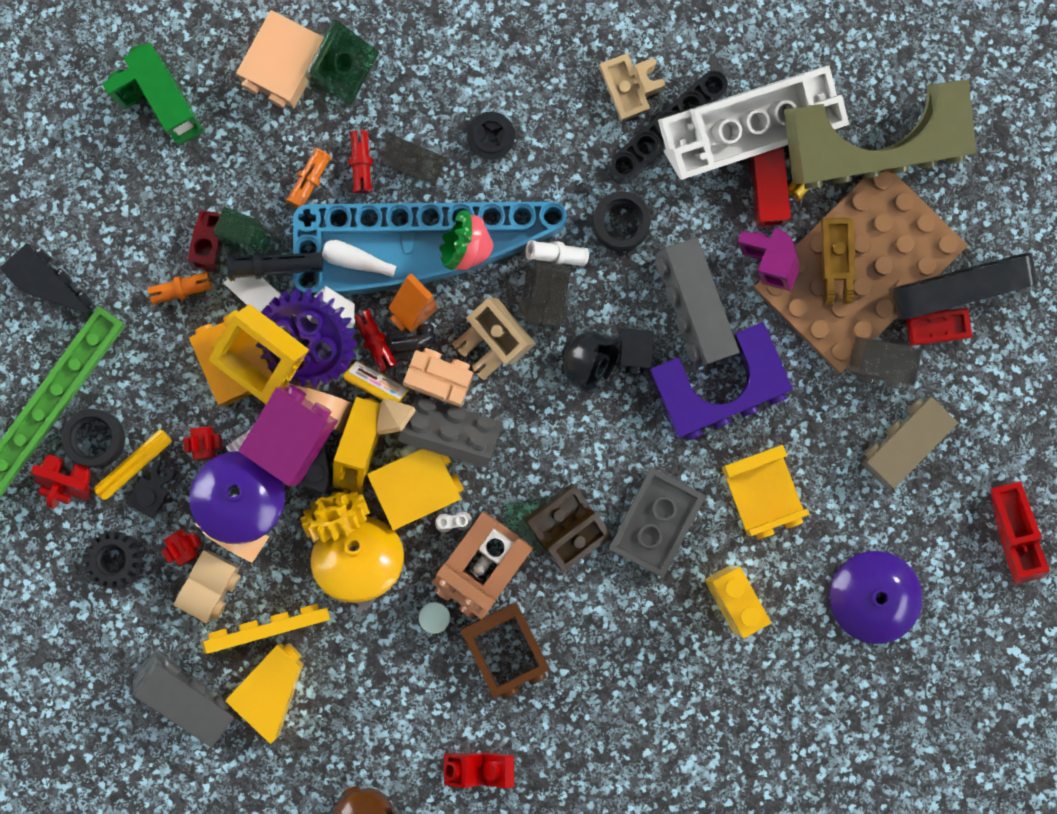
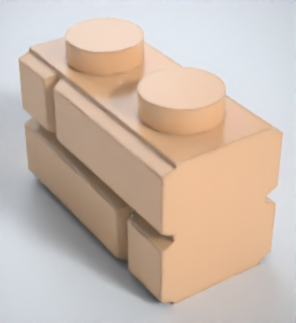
(439, 378)

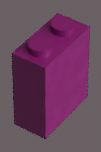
(288, 434)

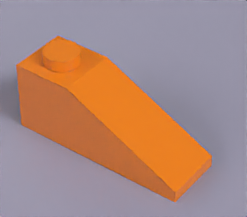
(412, 305)

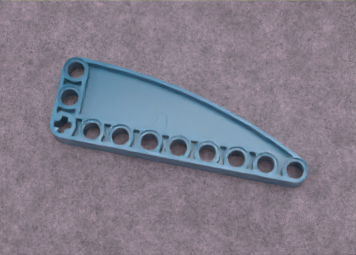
(414, 245)

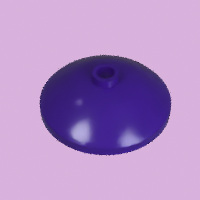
(239, 517)
(855, 592)

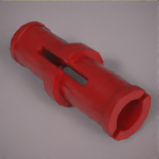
(360, 162)
(374, 341)

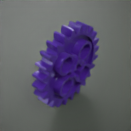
(329, 329)

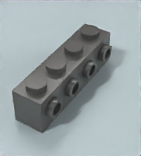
(696, 303)

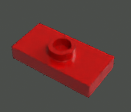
(939, 327)

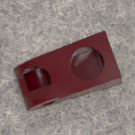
(205, 246)

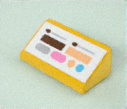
(375, 383)

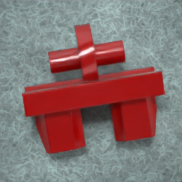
(58, 486)

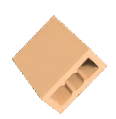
(279, 60)

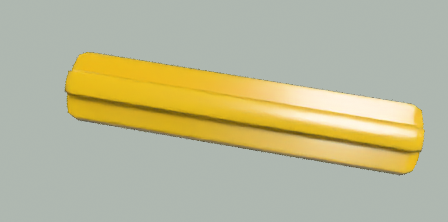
(132, 464)

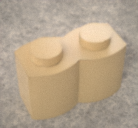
(207, 586)

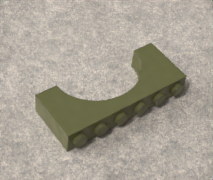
(940, 134)

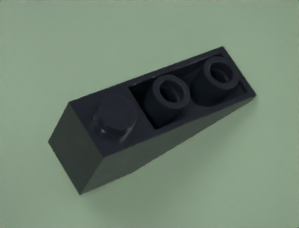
(35, 276)

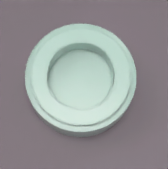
(434, 617)

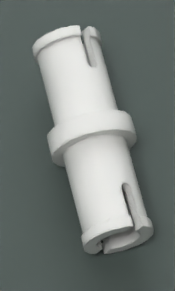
(557, 253)

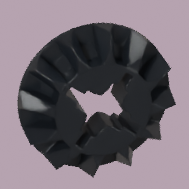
(494, 122)

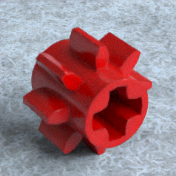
(202, 443)
(181, 547)

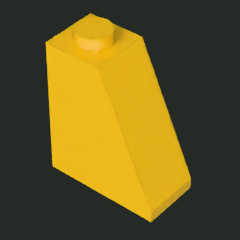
(357, 446)
(268, 691)

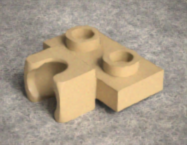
(630, 85)

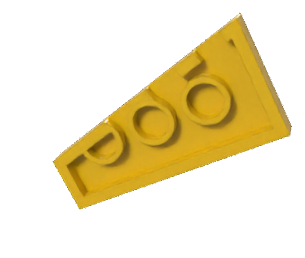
(252, 631)

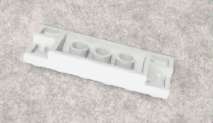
(745, 122)

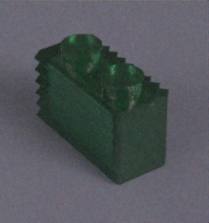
(241, 232)

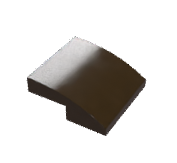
(567, 527)

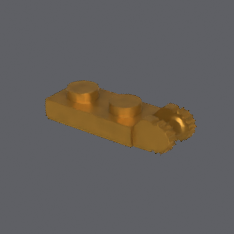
(838, 257)

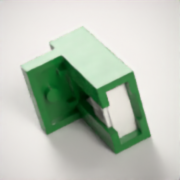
(152, 79)

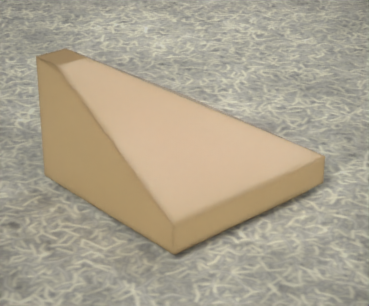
(393, 416)

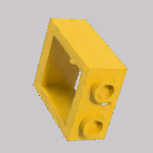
(270, 336)

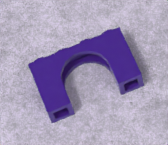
(764, 382)

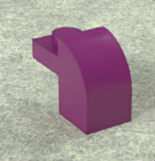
(778, 257)

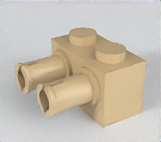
(500, 331)

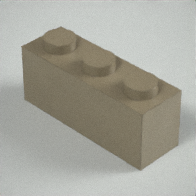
(908, 442)

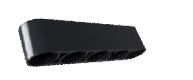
(652, 134)
(964, 286)

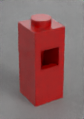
(770, 188)

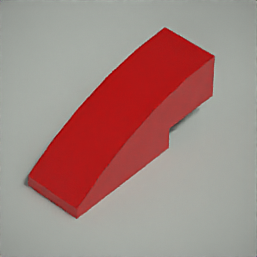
(1019, 533)

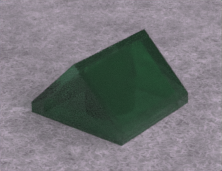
(341, 63)

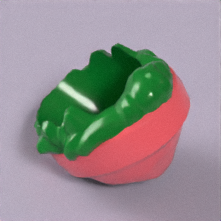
(466, 243)

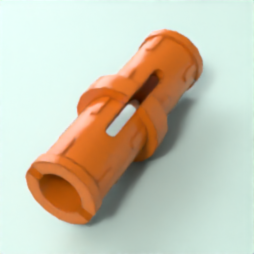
(308, 178)
(180, 288)

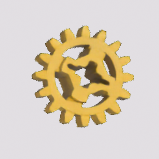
(334, 515)

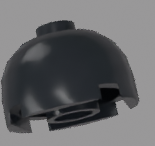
(588, 359)

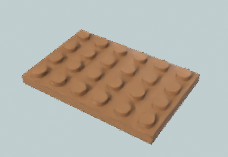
(894, 245)

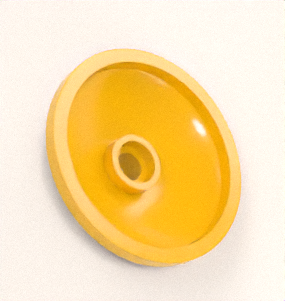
(359, 573)

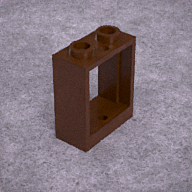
(490, 621)

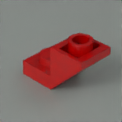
(479, 769)

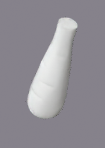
(351, 257)

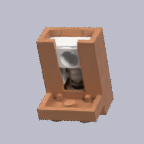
(466, 589)

